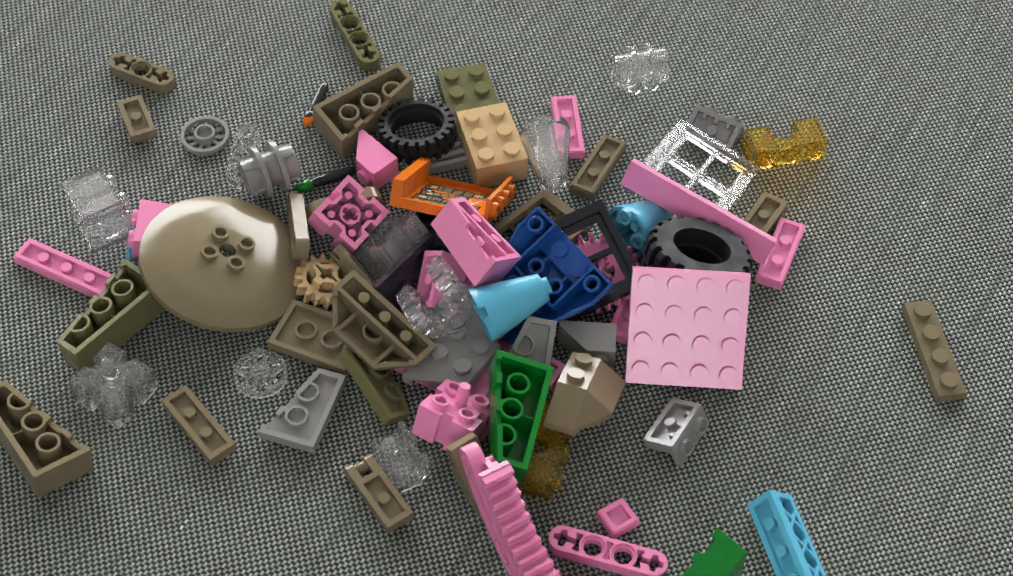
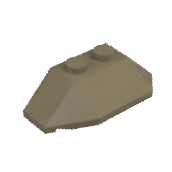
(375, 327)
(583, 395)

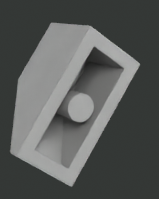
(589, 338)

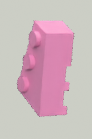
(474, 243)

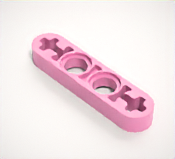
(609, 548)

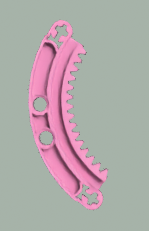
(505, 514)

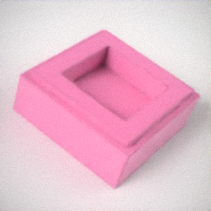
(618, 518)

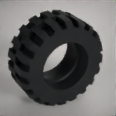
(695, 246)

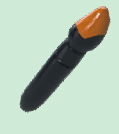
(318, 97)

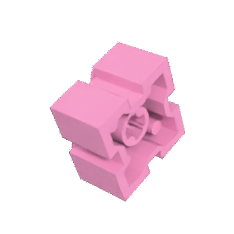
(347, 215)
(452, 414)

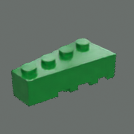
(515, 408)

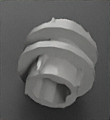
(269, 169)

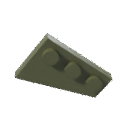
(378, 388)

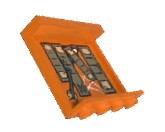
(428, 194)

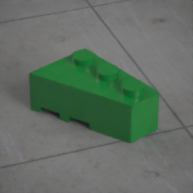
(720, 559)

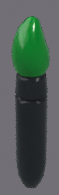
(308, 184)

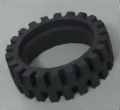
(417, 112)

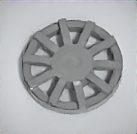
(205, 135)

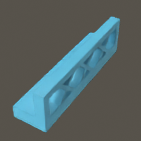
(777, 532)

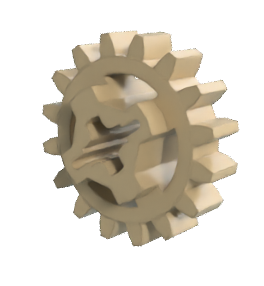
(321, 277)

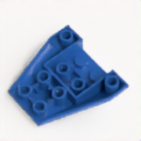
(552, 254)

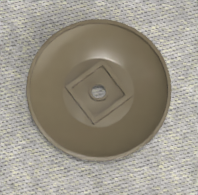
(212, 291)

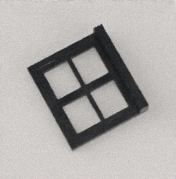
(586, 217)

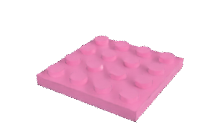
(687, 327)

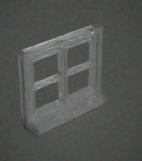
(684, 130)

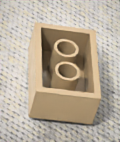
(491, 145)

